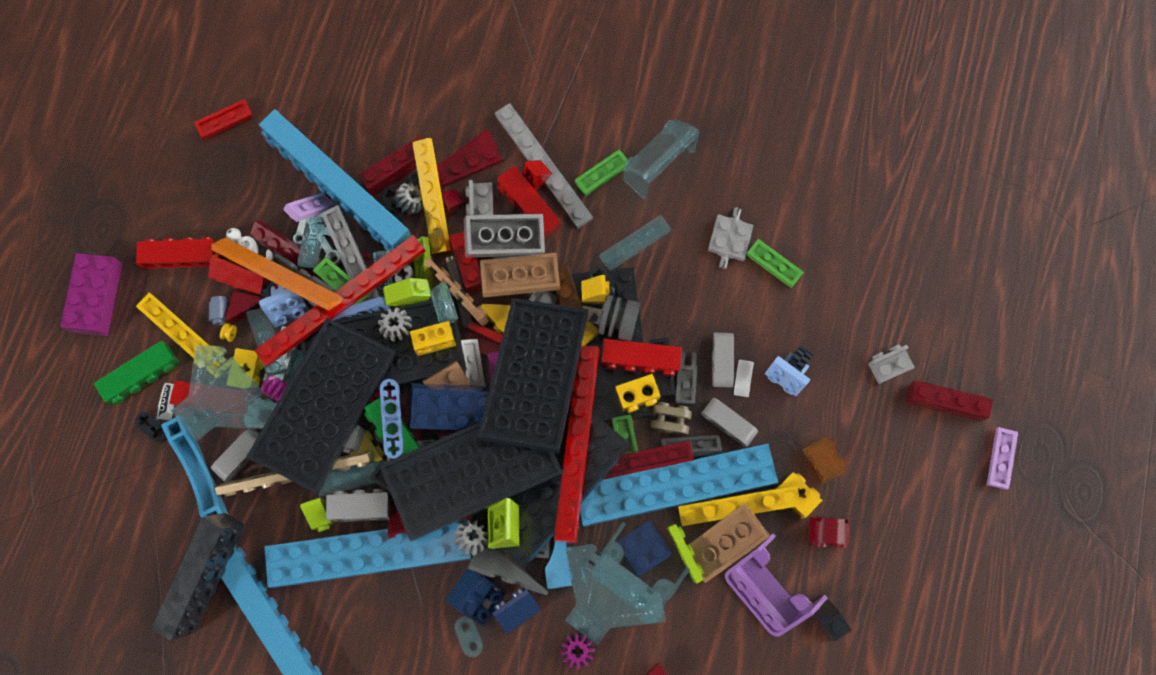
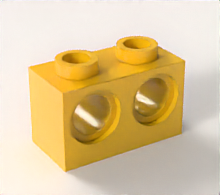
(432, 338)
(635, 388)

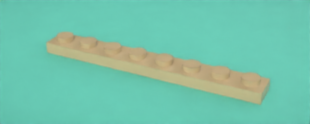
(268, 479)

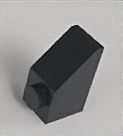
(831, 621)

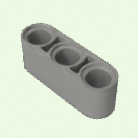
(723, 360)
(729, 422)
(235, 456)

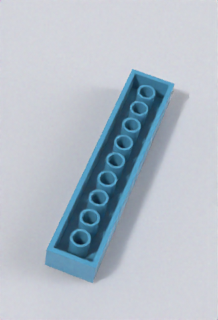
(333, 181)
(679, 485)
(358, 555)

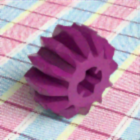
(274, 387)
(572, 656)

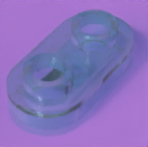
(468, 636)

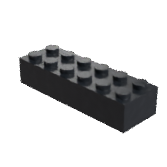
(198, 576)

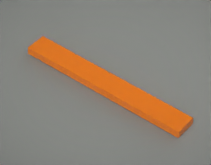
(277, 273)

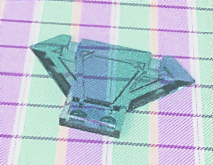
(220, 395)
(608, 595)

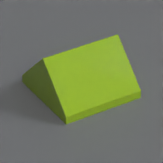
(503, 524)

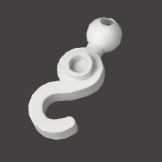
(246, 241)

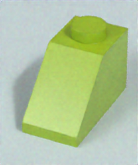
(407, 292)
(316, 514)

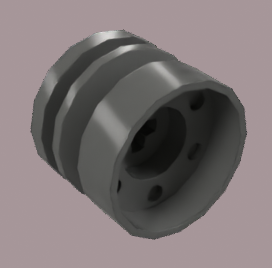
(619, 318)

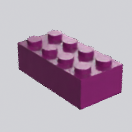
(91, 294)

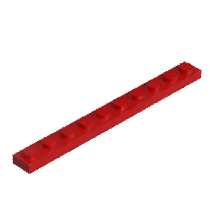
(350, 292)
(577, 446)

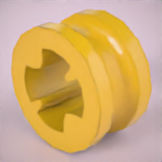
(228, 332)

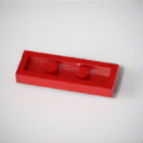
(223, 119)

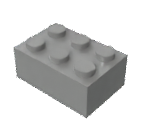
(358, 506)

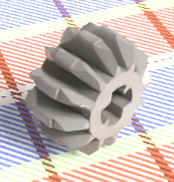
(409, 198)
(395, 317)
(463, 539)

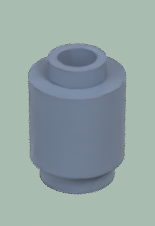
(218, 309)

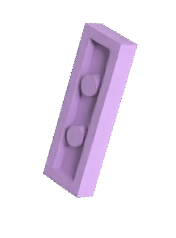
(308, 207)
(1002, 458)

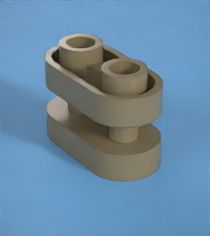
(680, 413)

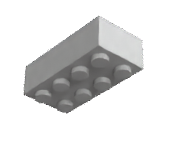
(504, 235)

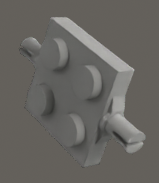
(730, 238)

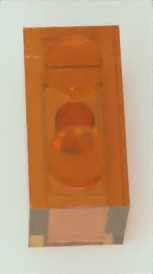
(825, 459)

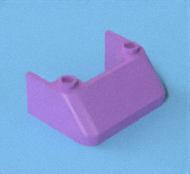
(765, 595)

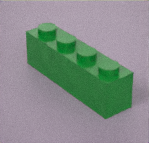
(136, 373)
(374, 415)

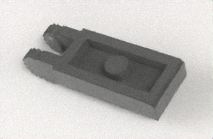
(686, 382)

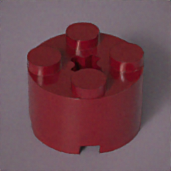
(829, 530)

